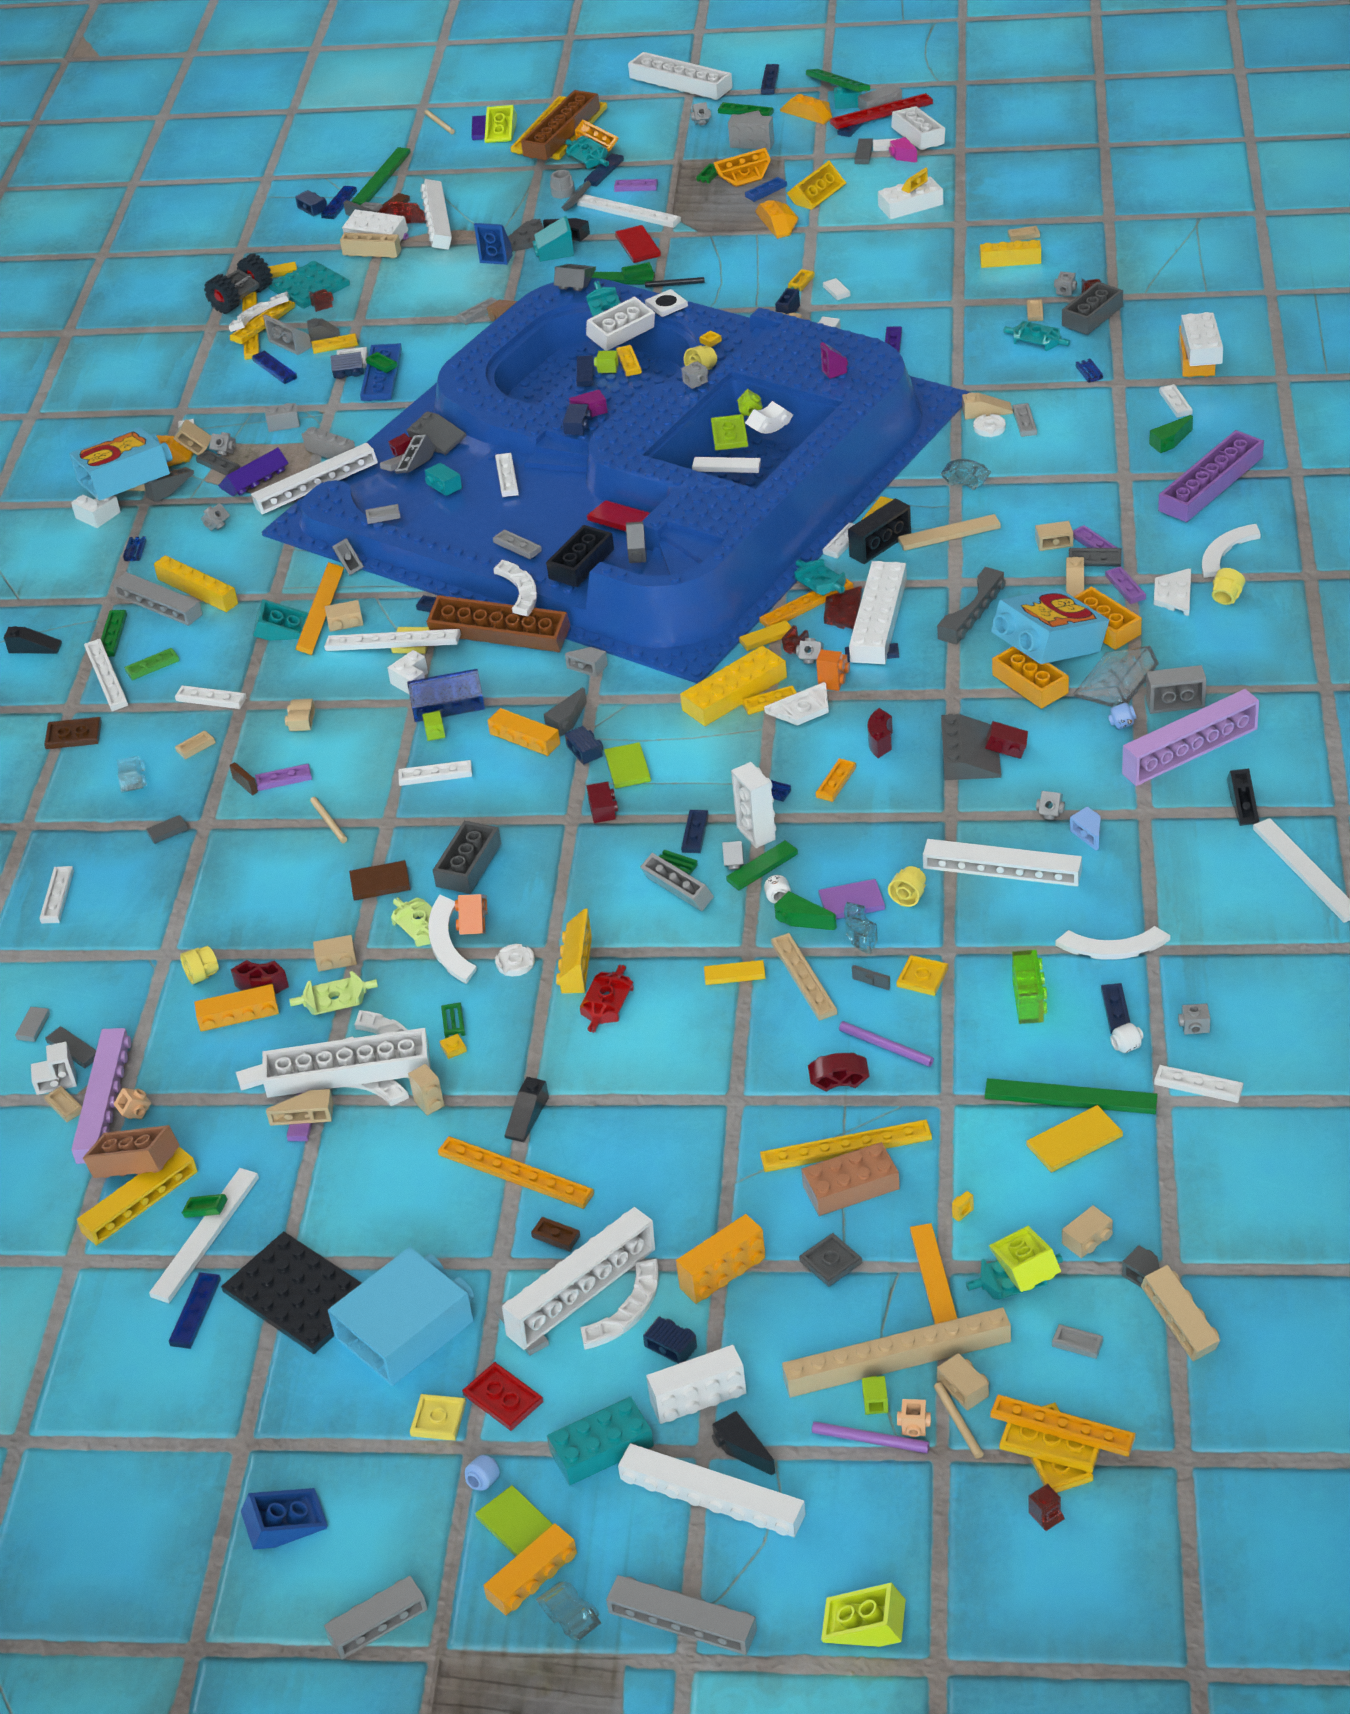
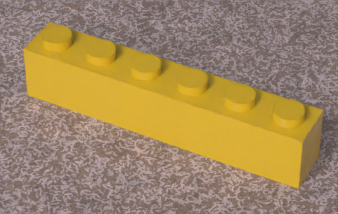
(196, 583)
(135, 1197)

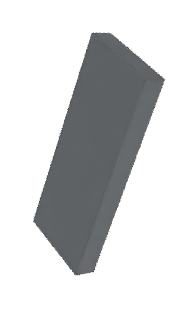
(870, 977)

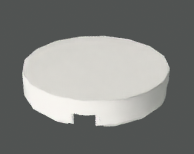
(989, 425)
(515, 960)

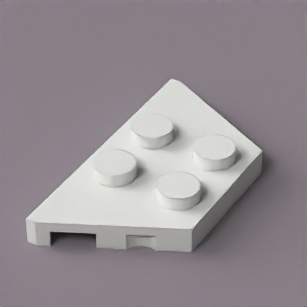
(1173, 591)
(801, 706)

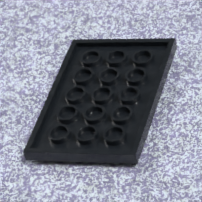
(292, 1290)

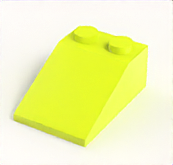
(500, 123)
(1026, 1258)
(865, 1617)

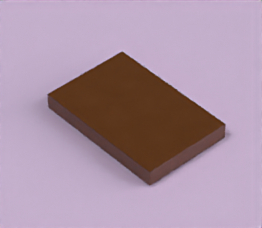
(73, 733)
(379, 880)

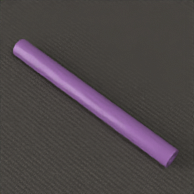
(886, 1044)
(870, 1437)

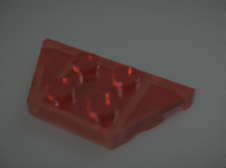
(410, 211)
(842, 608)

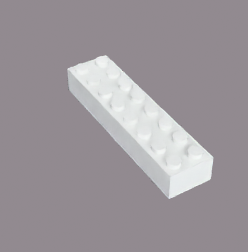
(680, 75)
(878, 612)
(344, 1062)
(578, 1278)

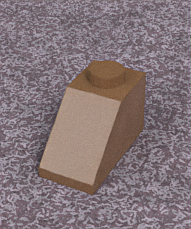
(498, 308)

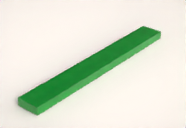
(838, 80)
(382, 175)
(1071, 1096)

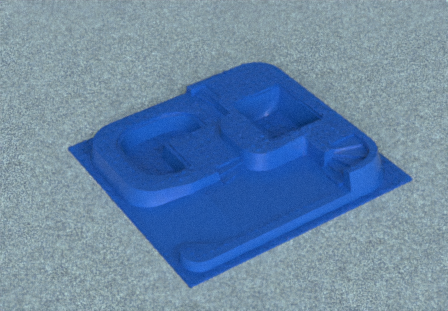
(714, 540)

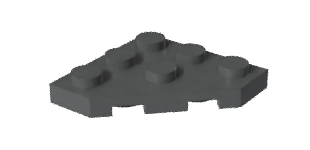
(524, 235)

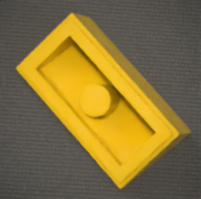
(915, 181)

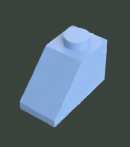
(1086, 826)

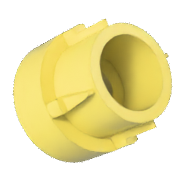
(702, 354)
(1227, 586)
(907, 886)
(199, 964)

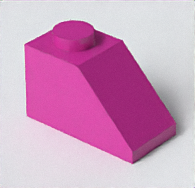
(903, 150)

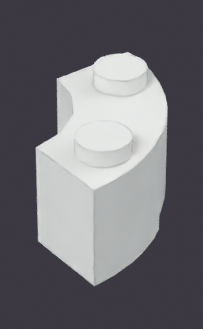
(769, 419)

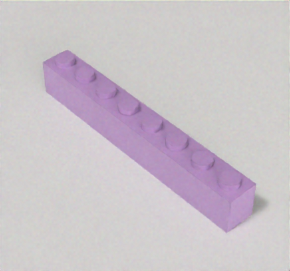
(101, 1090)

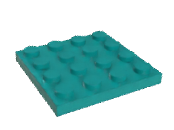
(308, 278)

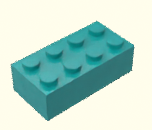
(599, 1440)

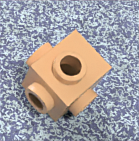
(132, 1103)
(913, 1417)

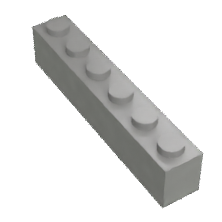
(157, 598)
(682, 1614)

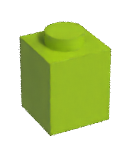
(606, 361)
(433, 725)
(875, 1395)

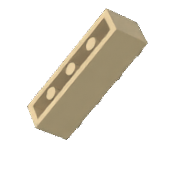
(370, 245)
(1180, 1312)

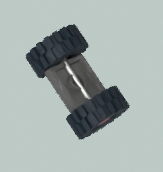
(227, 291)

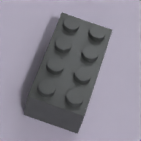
(1092, 308)
(467, 857)

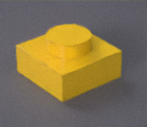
(710, 338)
(452, 1046)
(962, 1206)

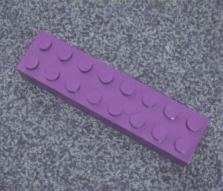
(1210, 476)

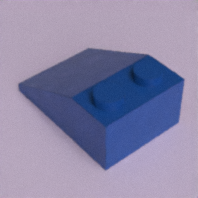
(493, 244)
(282, 1516)

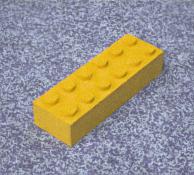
(730, 685)

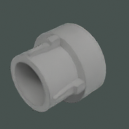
(561, 184)

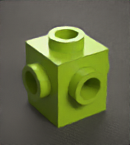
(748, 402)

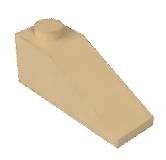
(979, 404)
(1074, 575)
(307, 1107)

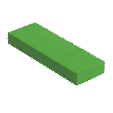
(151, 664)

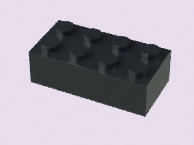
(879, 531)
(580, 555)

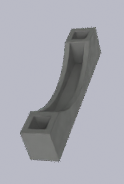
(956, 625)

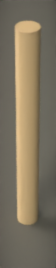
(439, 121)
(327, 818)
(958, 1420)

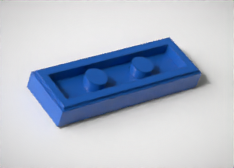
(765, 189)

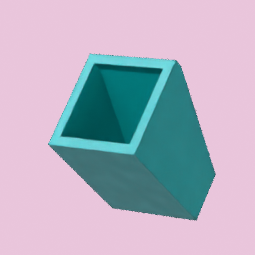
(554, 241)

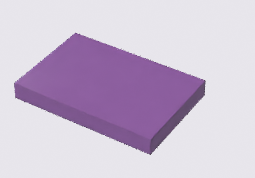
(861, 893)

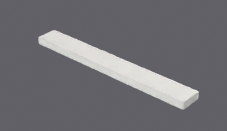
(629, 211)
(392, 640)
(1304, 868)
(202, 1238)

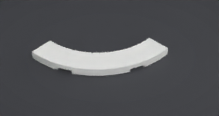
(247, 315)
(1224, 543)
(524, 584)
(441, 942)
(1113, 949)
(377, 1023)
(389, 1090)
(629, 1312)

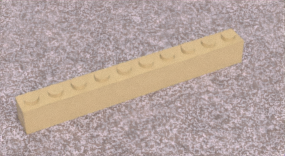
(896, 1352)

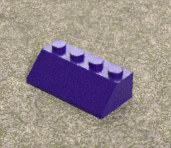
(254, 472)

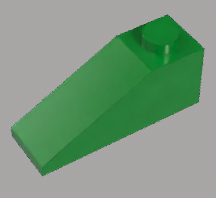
(1171, 434)
(802, 913)

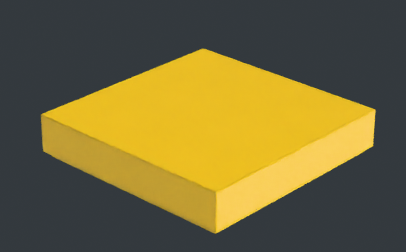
(922, 975)

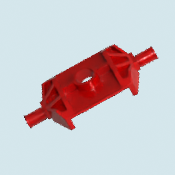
(606, 1008)

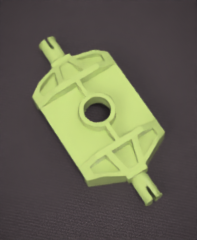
(406, 915)
(349, 993)

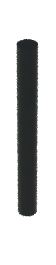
(674, 282)

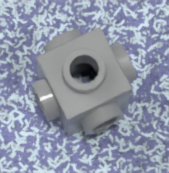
(700, 113)
(1065, 283)
(694, 374)
(222, 443)
(215, 517)
(802, 650)
(1046, 799)
(1195, 1019)

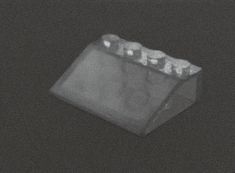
(1118, 676)

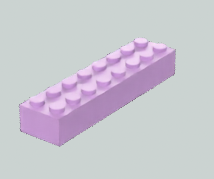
(1190, 737)

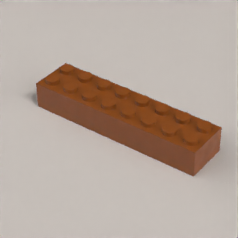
(560, 125)
(498, 623)

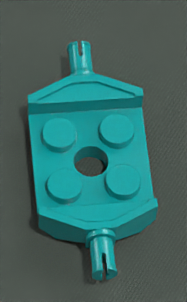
(587, 151)
(602, 299)
(1037, 334)
(819, 577)
(997, 1282)

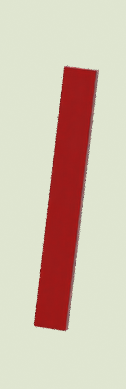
(880, 111)

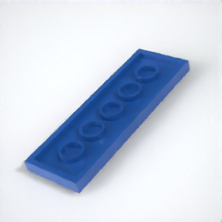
(376, 383)

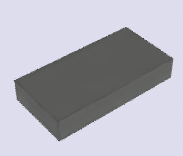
(167, 829)

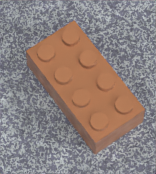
(131, 1152)
(850, 1179)

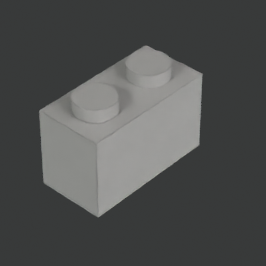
(282, 417)

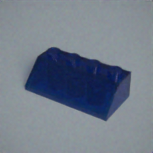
(446, 693)

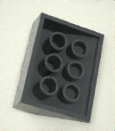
(965, 749)

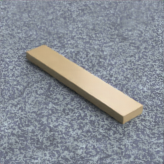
(949, 532)
(804, 976)

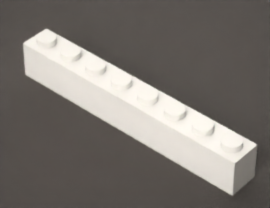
(436, 214)
(304, 481)
(1002, 862)
(712, 1490)

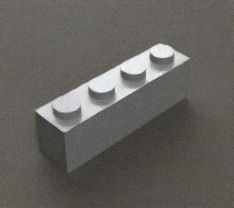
(325, 443)
(677, 882)
(375, 1617)

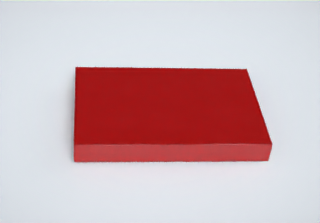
(502, 1396)

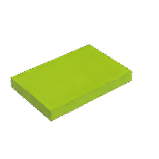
(729, 432)
(627, 765)
(513, 1520)

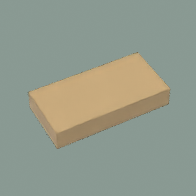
(1023, 233)
(1035, 310)
(195, 744)
(63, 1103)

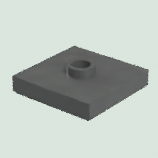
(830, 1259)

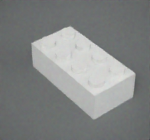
(918, 128)
(899, 203)
(375, 223)
(620, 323)
(1201, 339)
(753, 804)
(696, 1384)

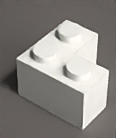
(95, 511)
(407, 668)
(54, 1072)

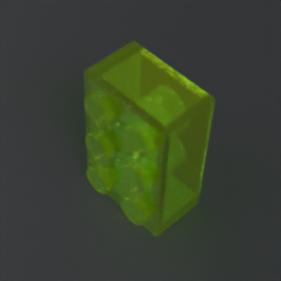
(1028, 986)

